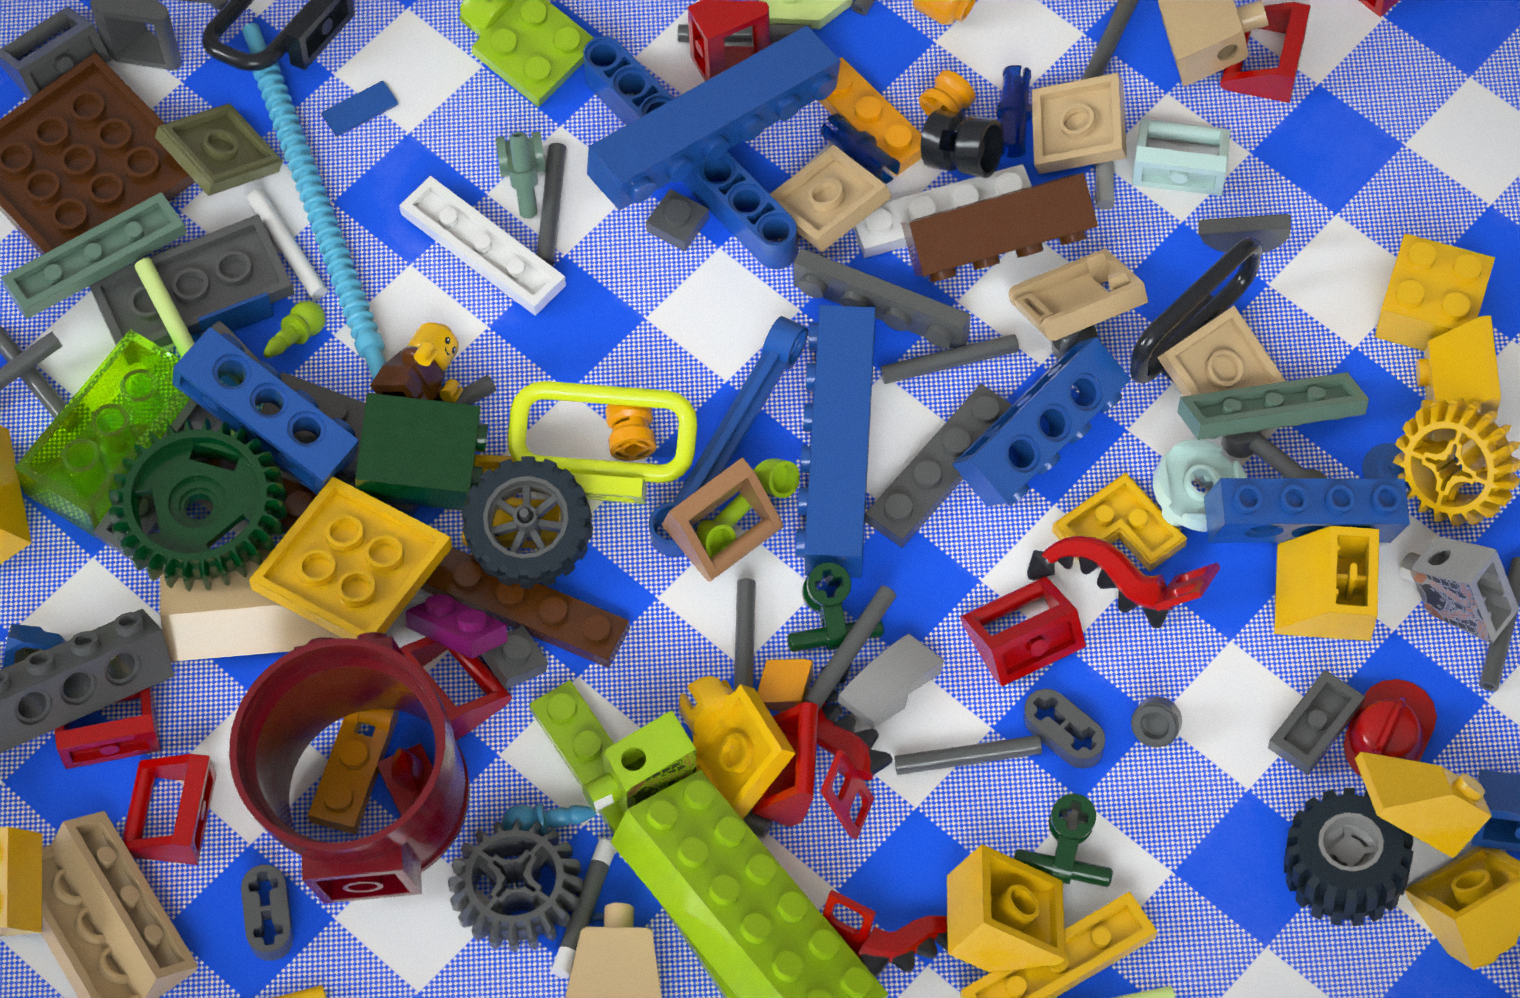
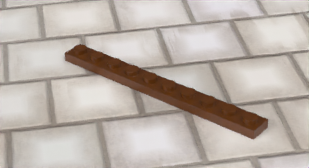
(542, 610)

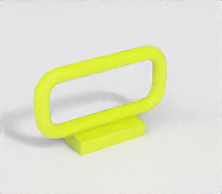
(604, 478)

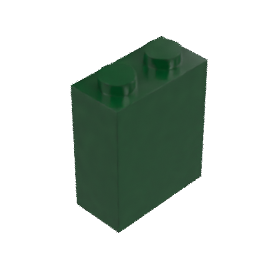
(419, 451)

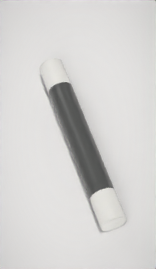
(582, 915)

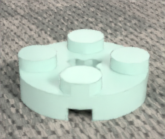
(1174, 477)

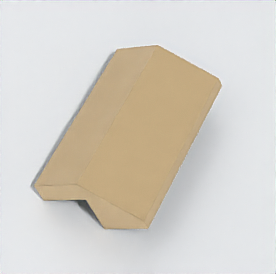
(229, 620)
(106, 917)

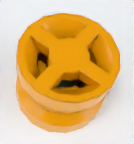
(949, 94)

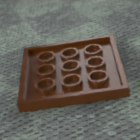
(81, 156)

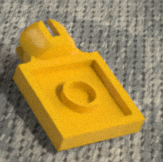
(734, 740)

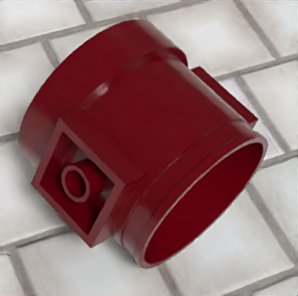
(297, 702)

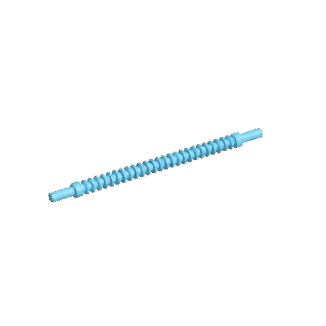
(316, 203)

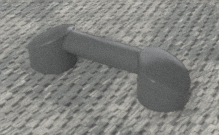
(1248, 443)

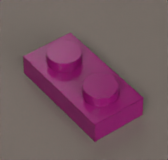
(456, 625)

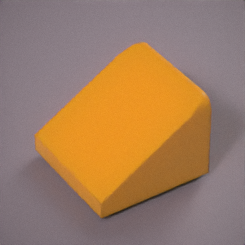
(785, 683)

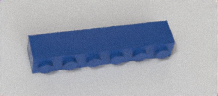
(713, 118)
(838, 440)

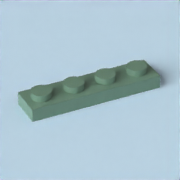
(93, 255)
(1272, 405)

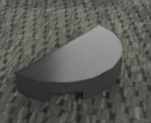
(1226, 232)

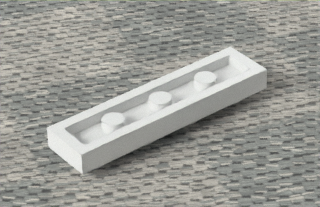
(883, 228)
(482, 245)

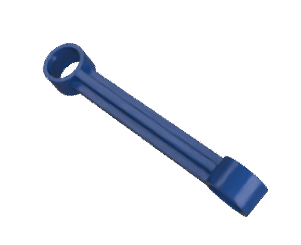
(779, 353)

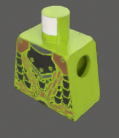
(643, 764)

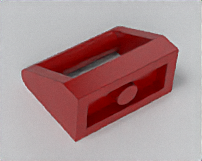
(713, 21)
(1278, 82)
(1031, 642)
(471, 714)
(111, 739)
(793, 789)
(192, 814)

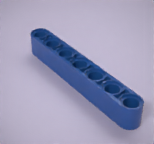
(722, 199)

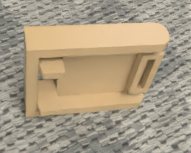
(1074, 299)

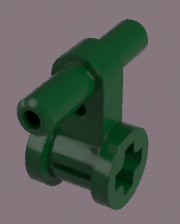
(830, 610)
(1063, 863)

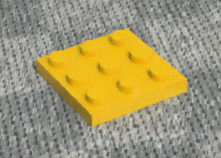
(350, 562)

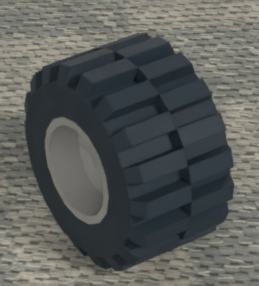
(1346, 858)

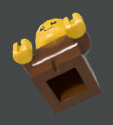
(421, 366)

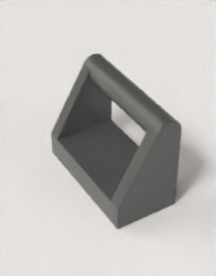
(127, 38)
(55, 57)

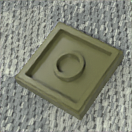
(218, 149)

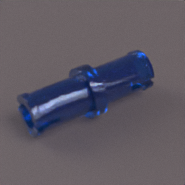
(1014, 109)
(860, 147)

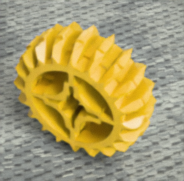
(1436, 475)

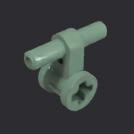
(521, 160)

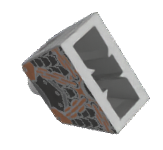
(1463, 586)

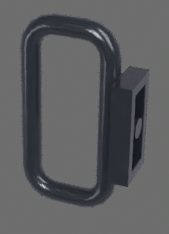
(301, 38)
(1196, 308)

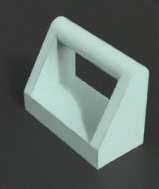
(1181, 169)

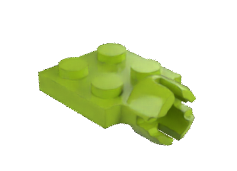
(526, 43)

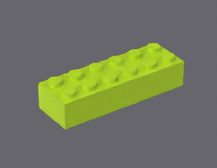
(736, 898)

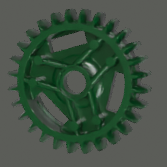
(176, 481)

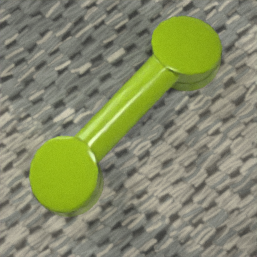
(778, 479)

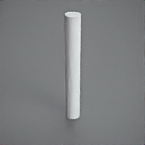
(287, 244)

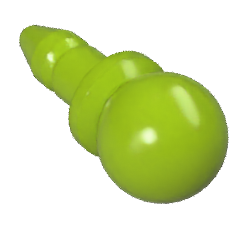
(304, 321)

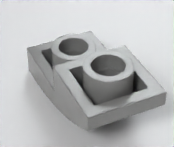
(888, 679)

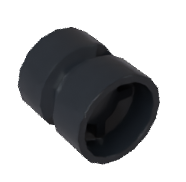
(962, 143)

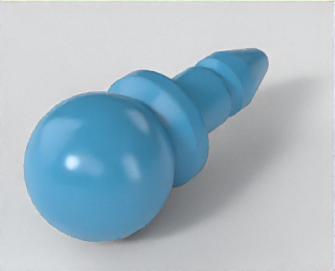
(553, 818)

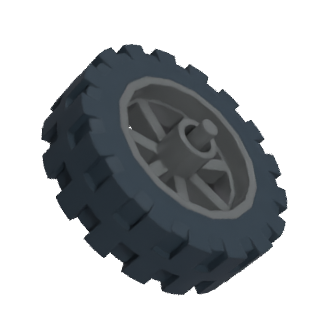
(523, 478)

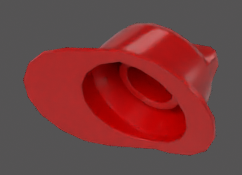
(1391, 723)

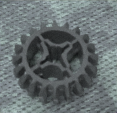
(533, 854)

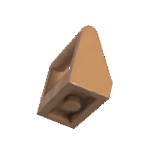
(734, 479)

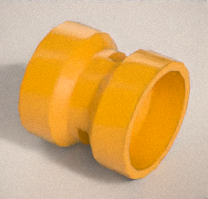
(630, 434)

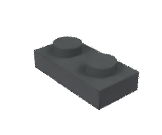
(1316, 722)

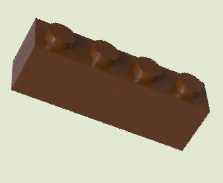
(1000, 225)

